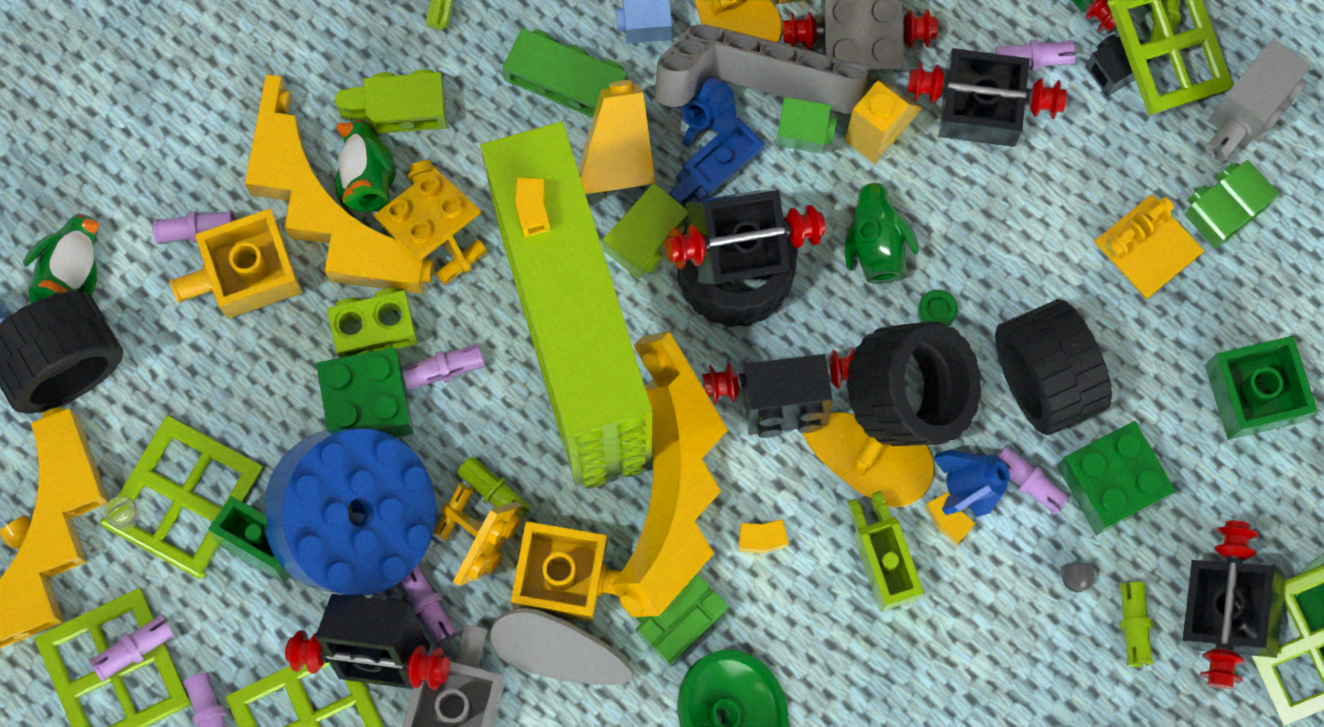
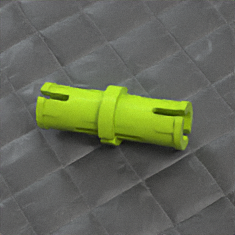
(1136, 624)

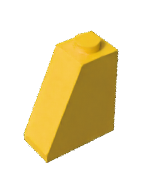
(880, 119)
(617, 142)

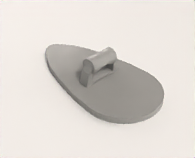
(556, 649)

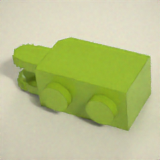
(397, 102)
(885, 556)

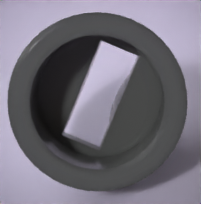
(1078, 576)

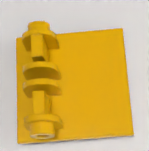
(1149, 245)

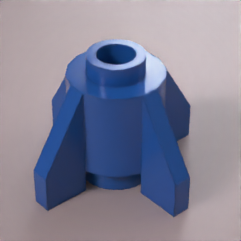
(708, 109)
(972, 481)

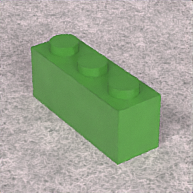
(559, 71)

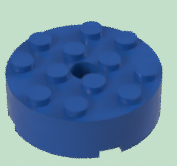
(389, 513)

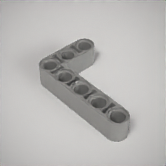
(758, 65)

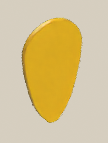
(748, 17)
(869, 466)

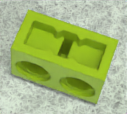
(373, 333)

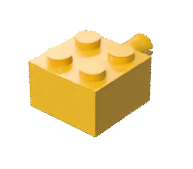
(242, 266)
(562, 572)

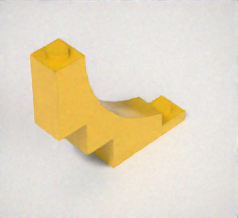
(282, 172)
(682, 487)
(66, 489)

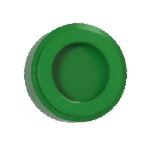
(937, 307)

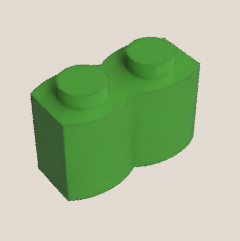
(1230, 203)

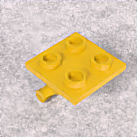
(430, 216)
(484, 553)

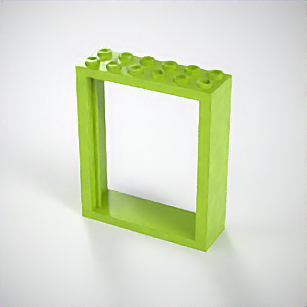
(572, 310)

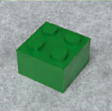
(1260, 387)
(366, 393)
(1115, 478)

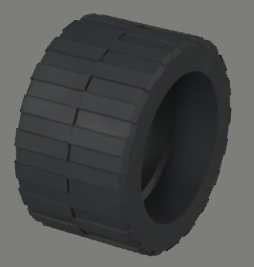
(733, 307)
(55, 351)
(1053, 366)
(949, 380)

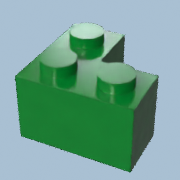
(242, 533)

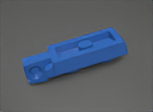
(716, 164)

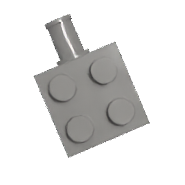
(1257, 99)
(468, 695)

